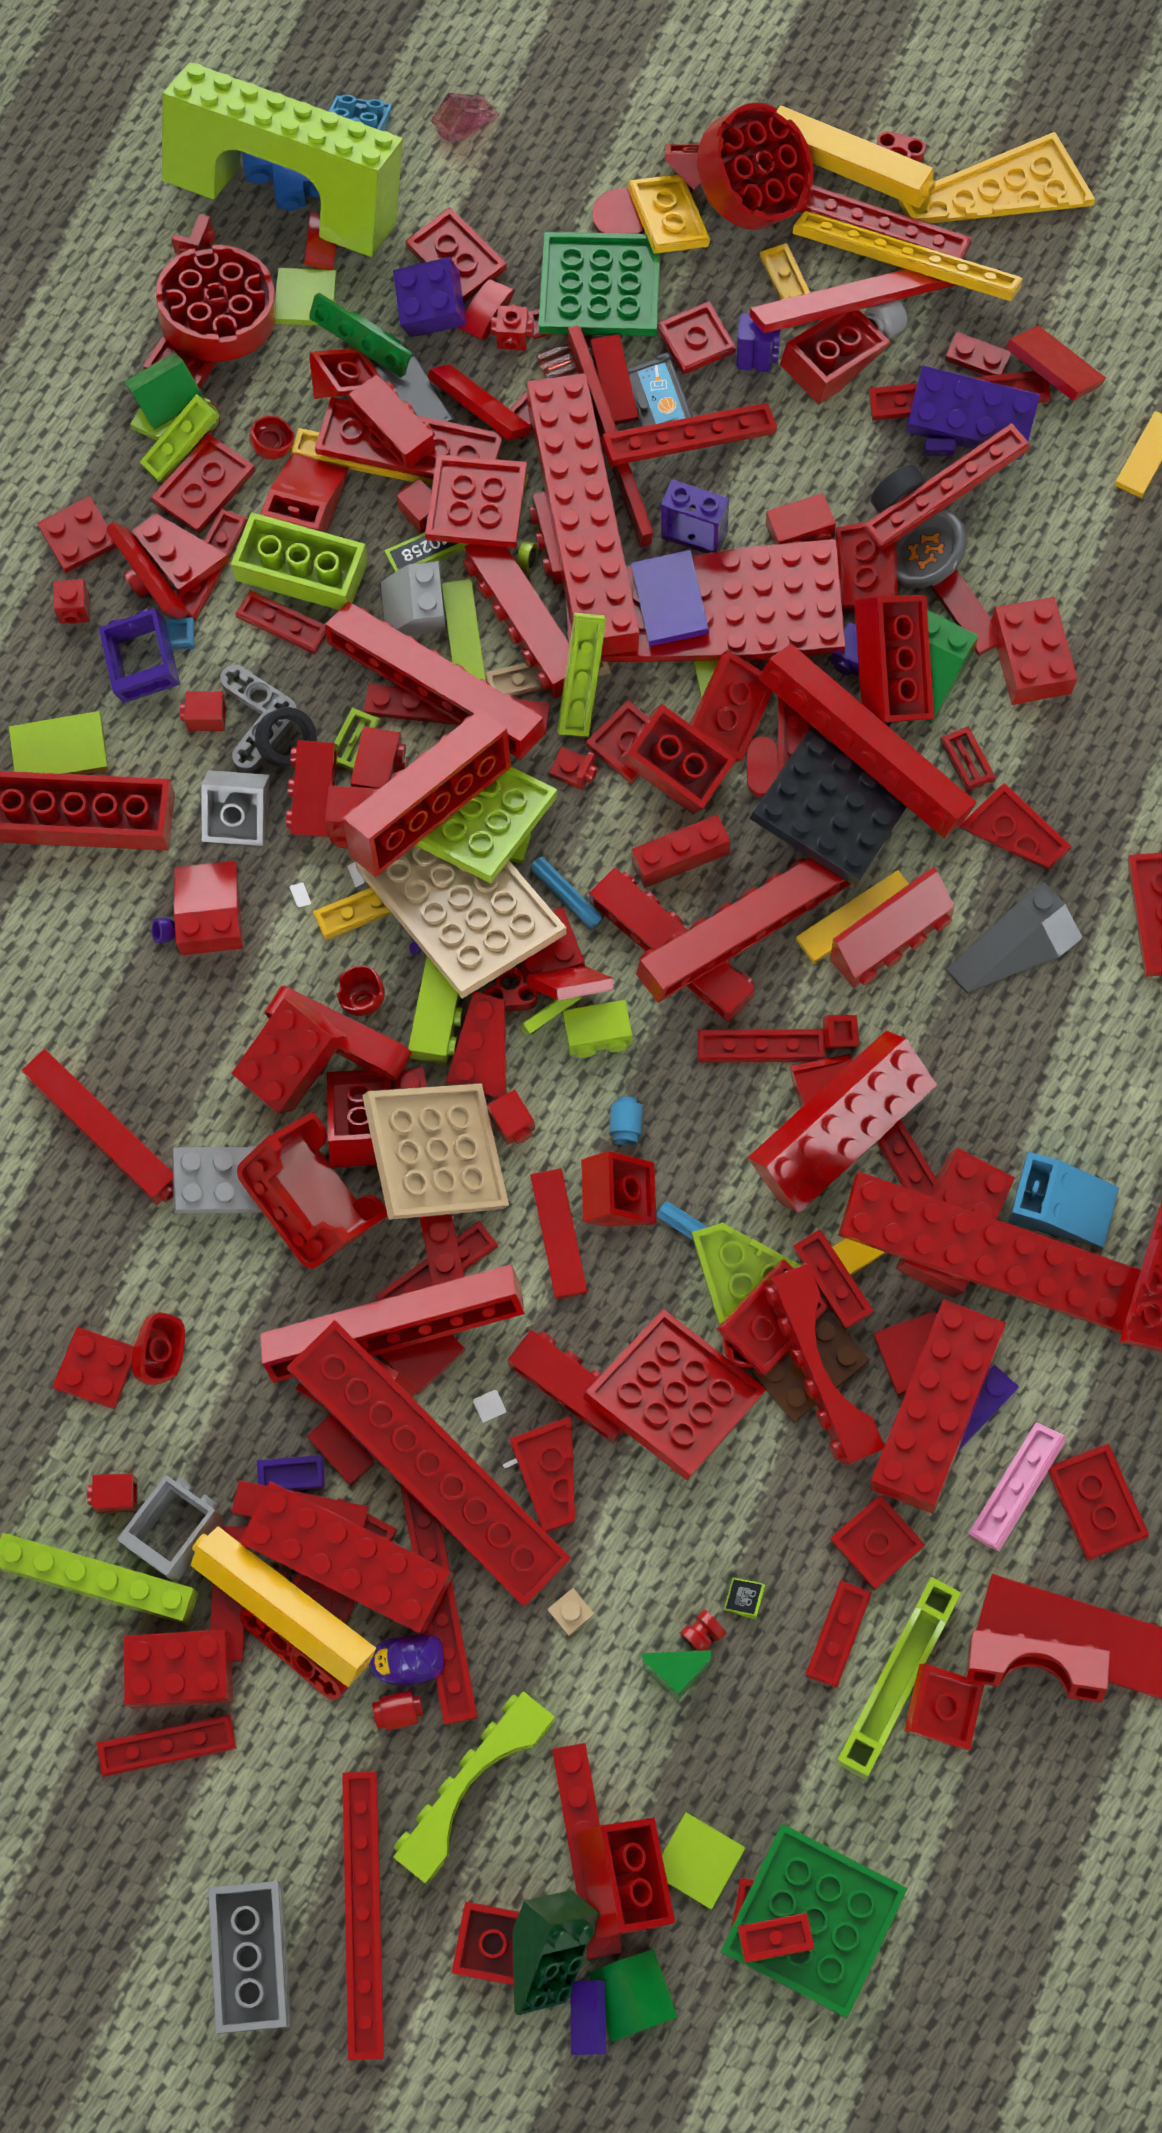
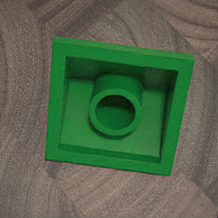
(163, 390)
(676, 1670)
(634, 1995)

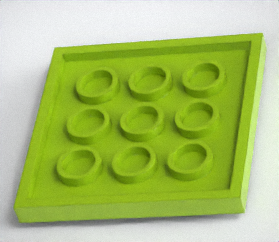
(491, 825)

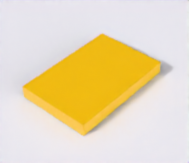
(668, 213)

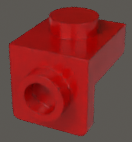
(200, 238)

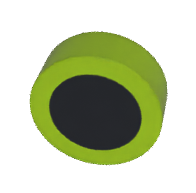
(527, 556)

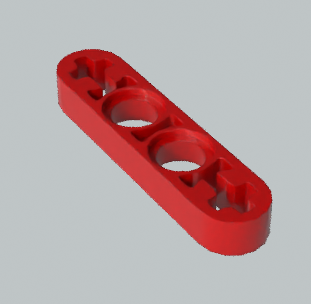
(292, 1656)

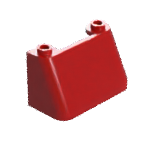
(305, 1194)

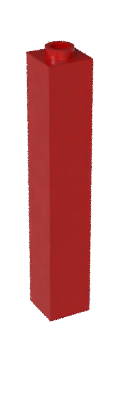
(100, 1127)

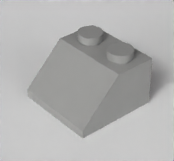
(414, 599)
(234, 807)

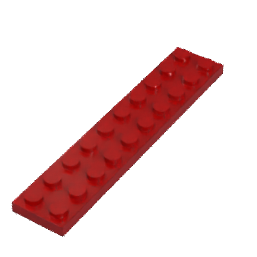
(989, 1252)
(428, 1463)

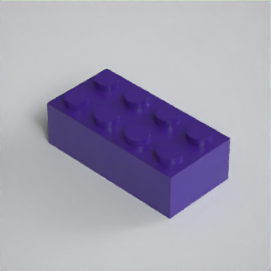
(967, 408)

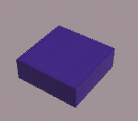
(939, 447)

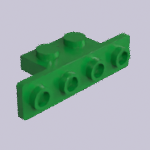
(361, 334)

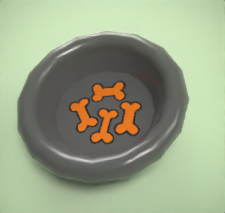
(931, 551)

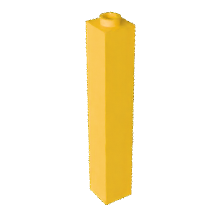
(864, 160)
(282, 1606)

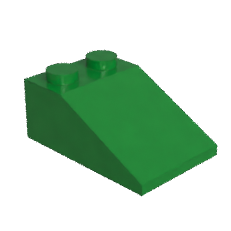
(949, 654)

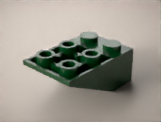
(550, 1949)

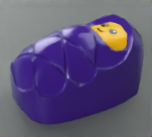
(408, 1660)

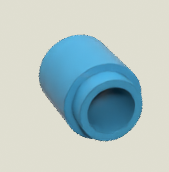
(626, 1121)

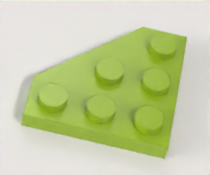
(732, 1265)

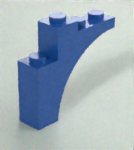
(289, 185)

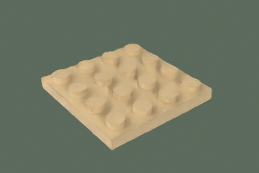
(435, 1151)

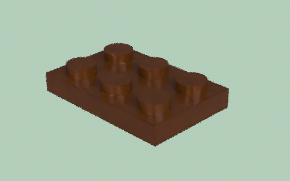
(839, 1357)

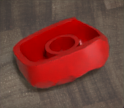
(158, 1349)

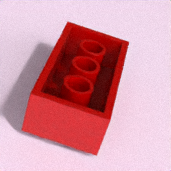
(968, 1184)

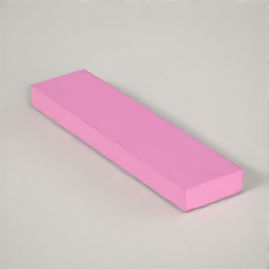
(1017, 1486)

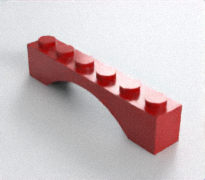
(850, 1429)

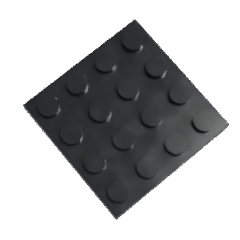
(829, 808)

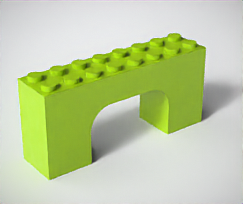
(350, 164)

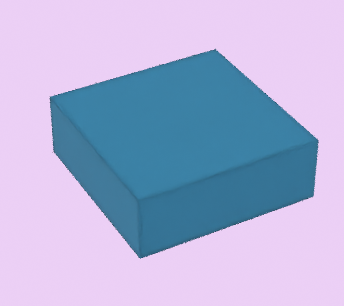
(181, 633)

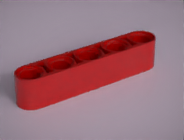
(361, 1043)

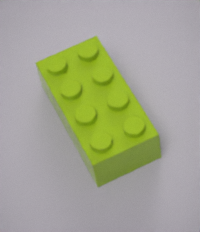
(299, 561)

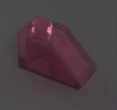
(462, 116)

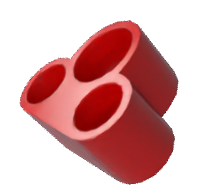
(902, 145)
(514, 996)

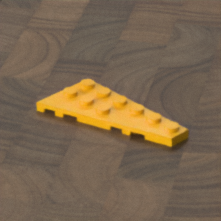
(1015, 182)

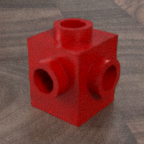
(512, 327)

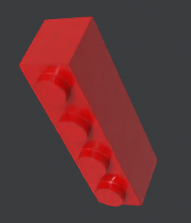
(561, 1379)

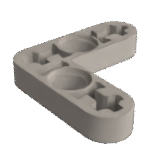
(274, 700)

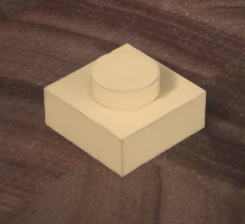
(570, 1612)

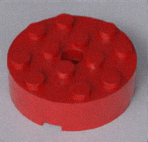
(755, 166)
(216, 303)

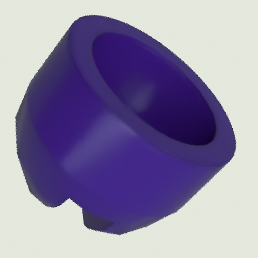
(163, 930)

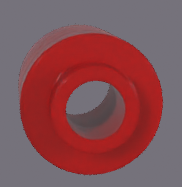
(397, 1710)

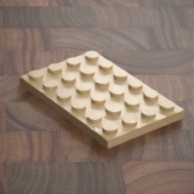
(462, 921)

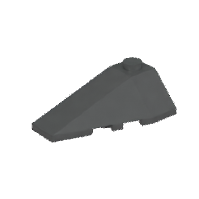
(1026, 936)

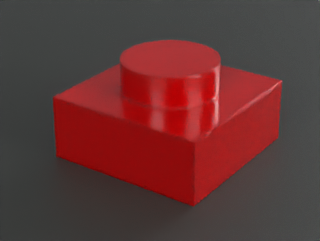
(841, 1031)

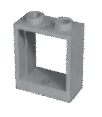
(150, 1513)

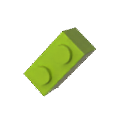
(598, 1028)

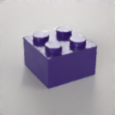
(429, 297)

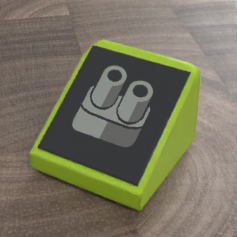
(744, 1597)

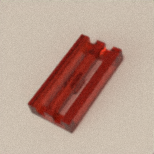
(555, 353)

